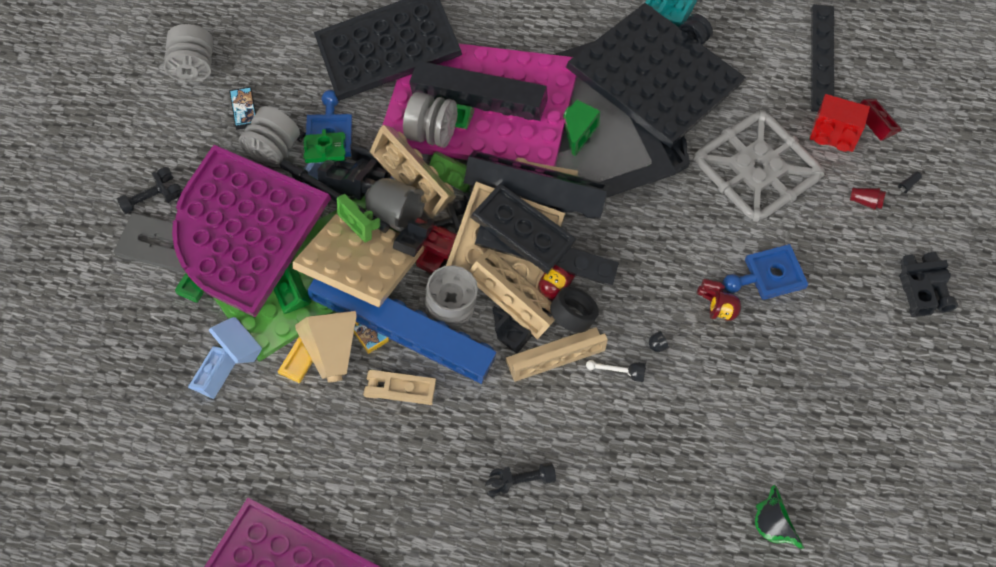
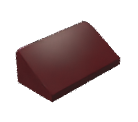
(879, 120)

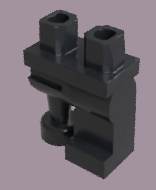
(351, 177)
(921, 280)

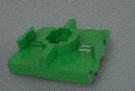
(324, 147)

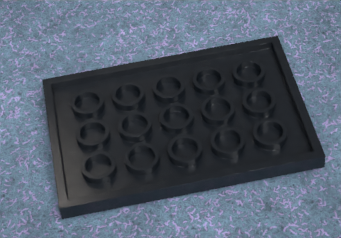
(385, 45)

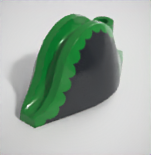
(774, 522)

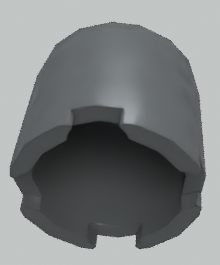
(394, 202)

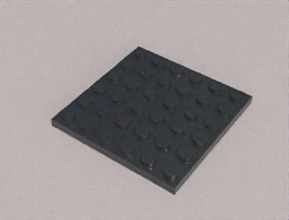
(656, 74)

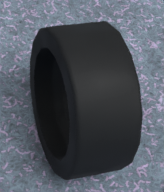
(569, 319)

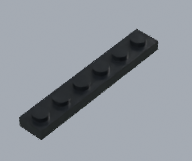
(822, 54)
(573, 262)

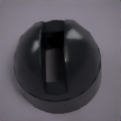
(658, 342)

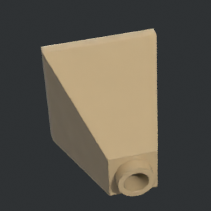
(328, 342)

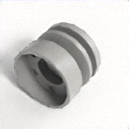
(188, 53)
(430, 119)
(269, 136)
(455, 286)

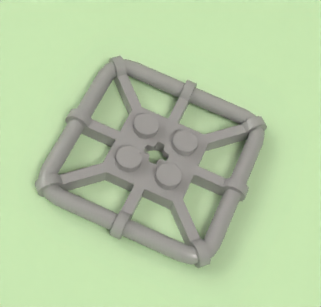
(758, 178)

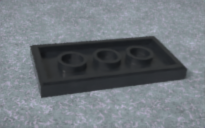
(523, 228)

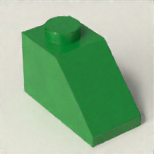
(580, 124)

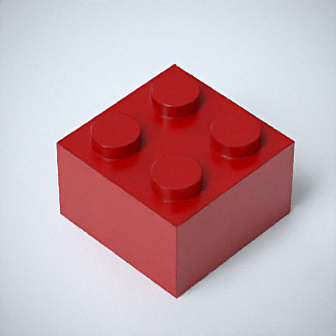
(839, 123)

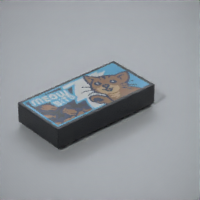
(242, 107)

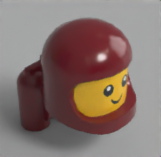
(551, 284)
(721, 304)

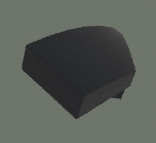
(413, 237)
(510, 332)

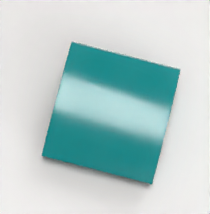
(674, 10)

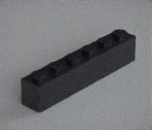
(480, 90)
(538, 184)

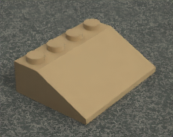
(409, 168)

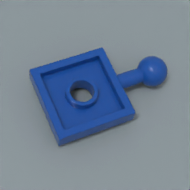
(331, 122)
(767, 283)

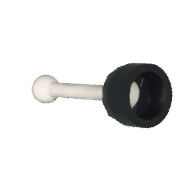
(635, 371)

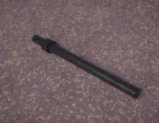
(302, 175)

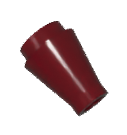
(868, 197)

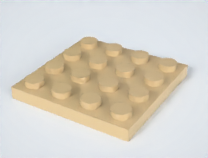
(465, 253)
(353, 266)

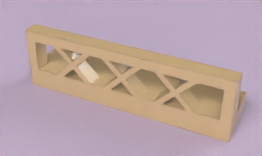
(511, 295)
(556, 354)

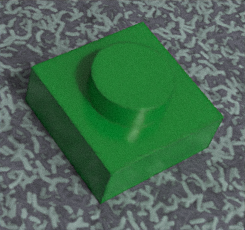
(188, 289)

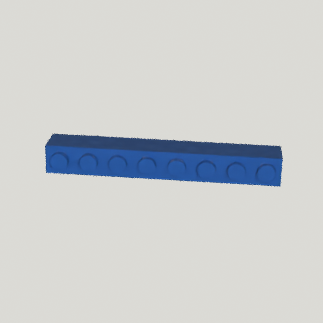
(412, 330)

